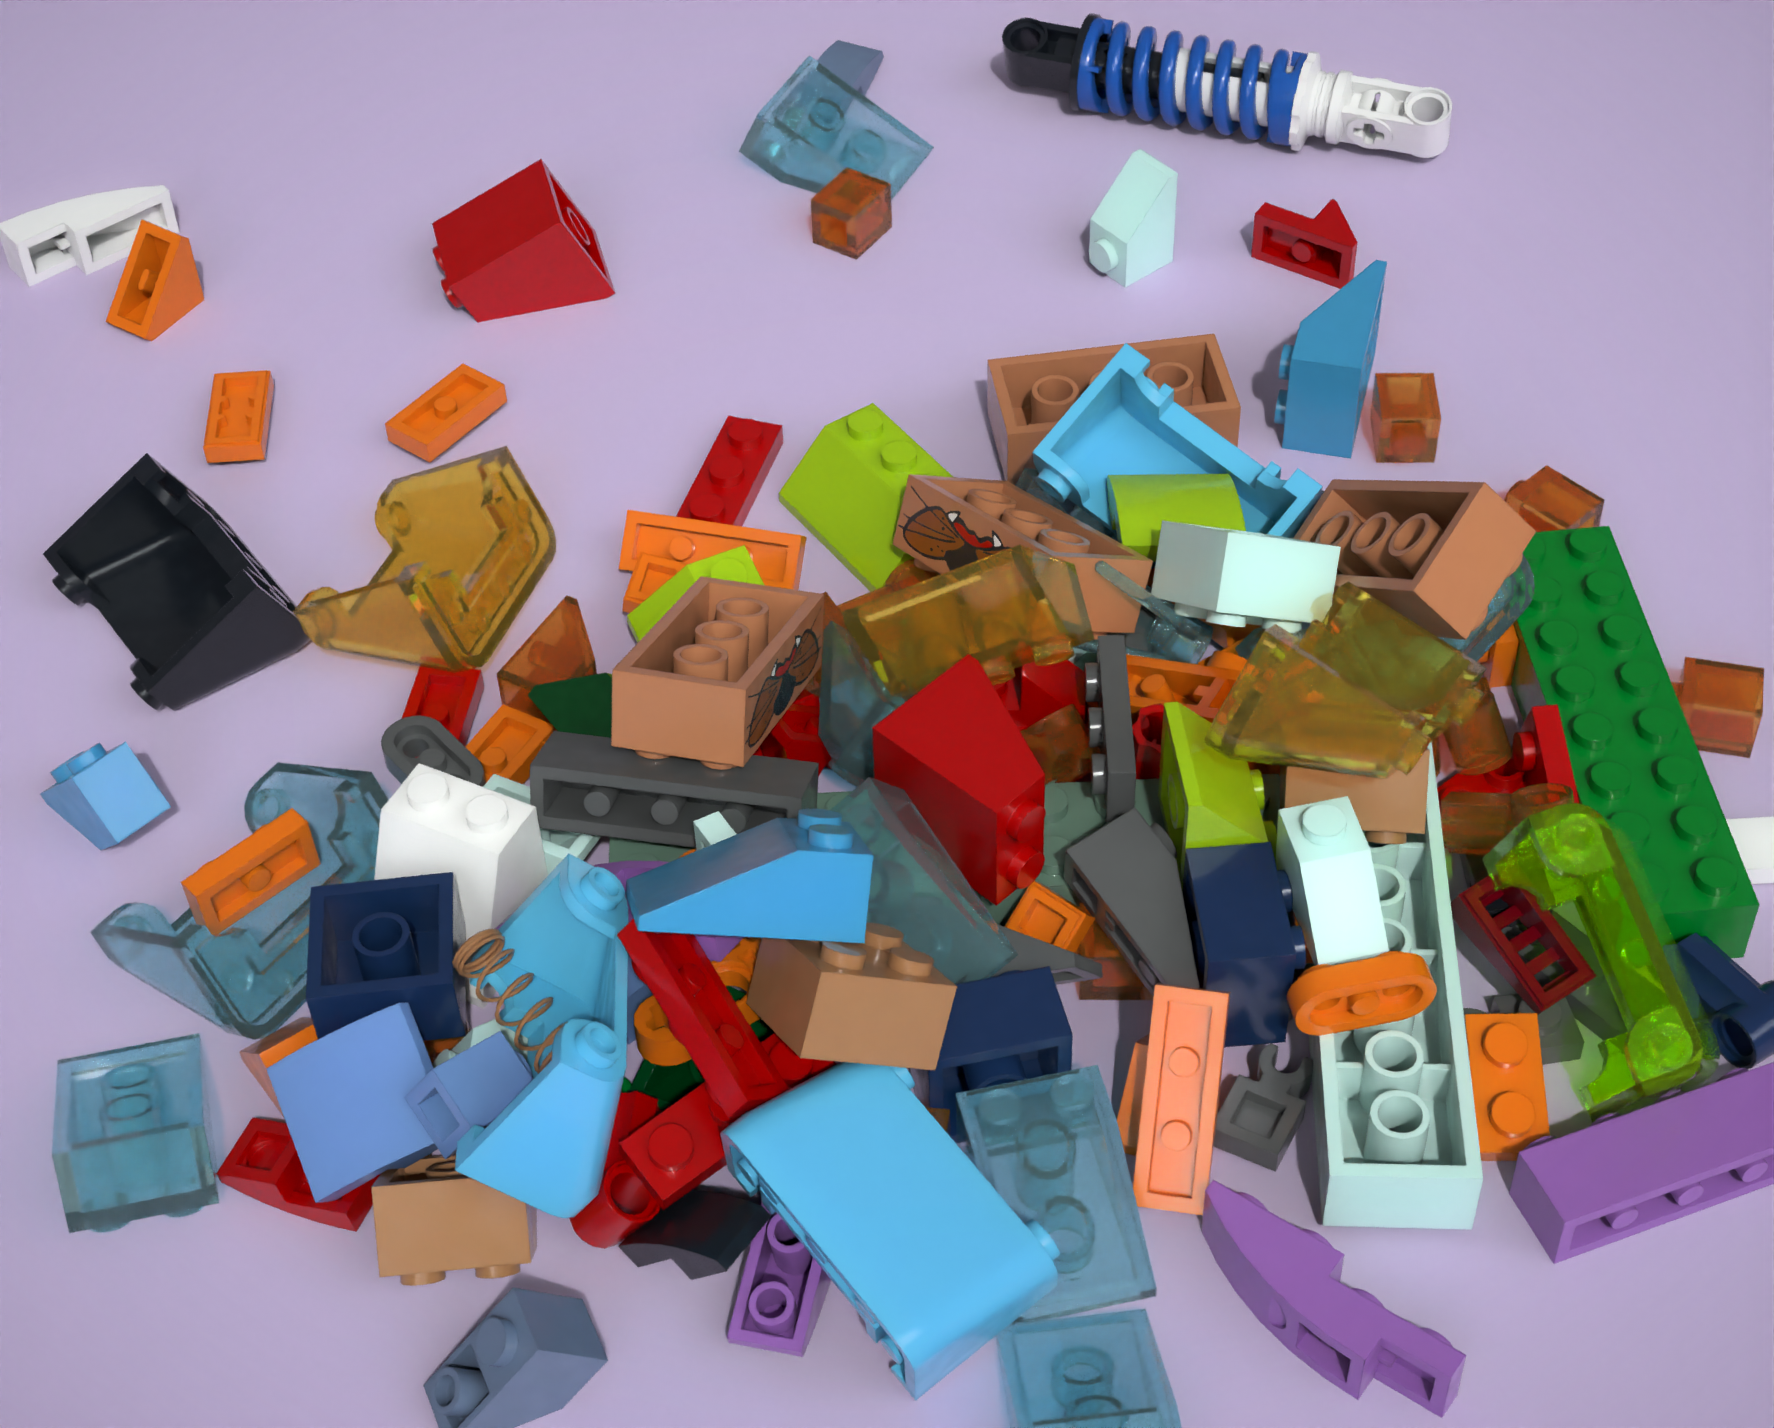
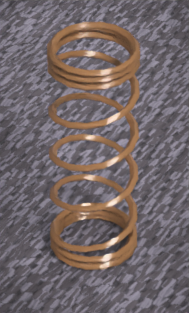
(489, 958)

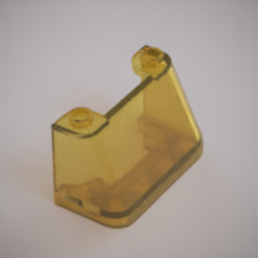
(458, 572)
(1352, 695)

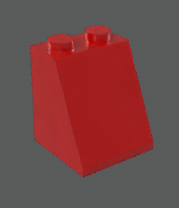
(520, 249)
(968, 778)

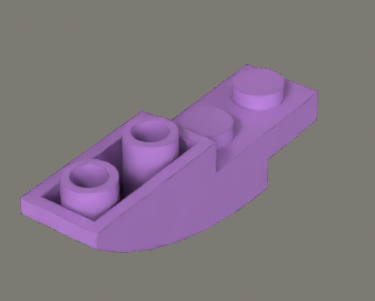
(778, 1293)
(1339, 1331)

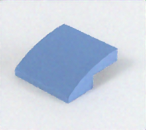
(350, 1104)

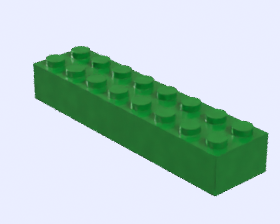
(1627, 734)

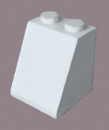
(464, 829)

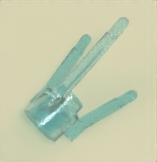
(1173, 635)

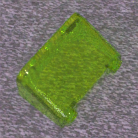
(1591, 861)

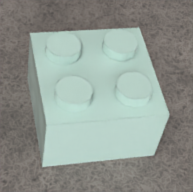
(1244, 576)

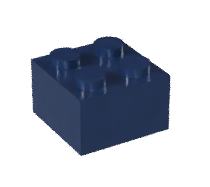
(1244, 936)
(387, 947)
(998, 1035)

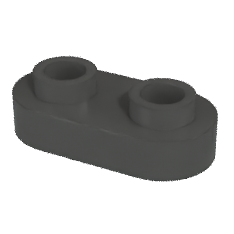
(434, 746)

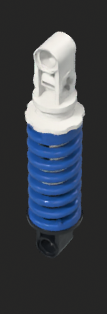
(1223, 89)

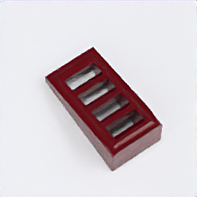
(1486, 934)

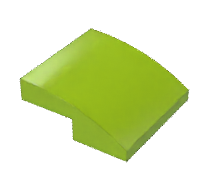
(1143, 501)

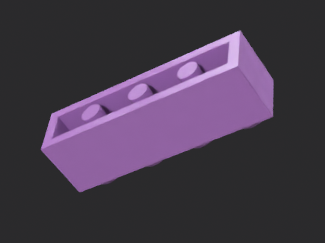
(1648, 1164)

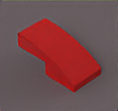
(270, 1171)

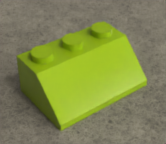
(854, 488)

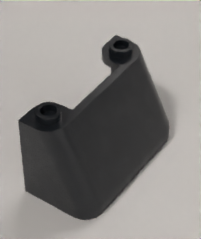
(175, 587)

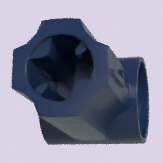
(1733, 1000)

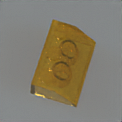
(997, 609)

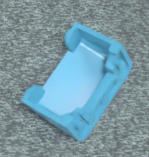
(1137, 429)
(559, 1128)
(893, 1215)

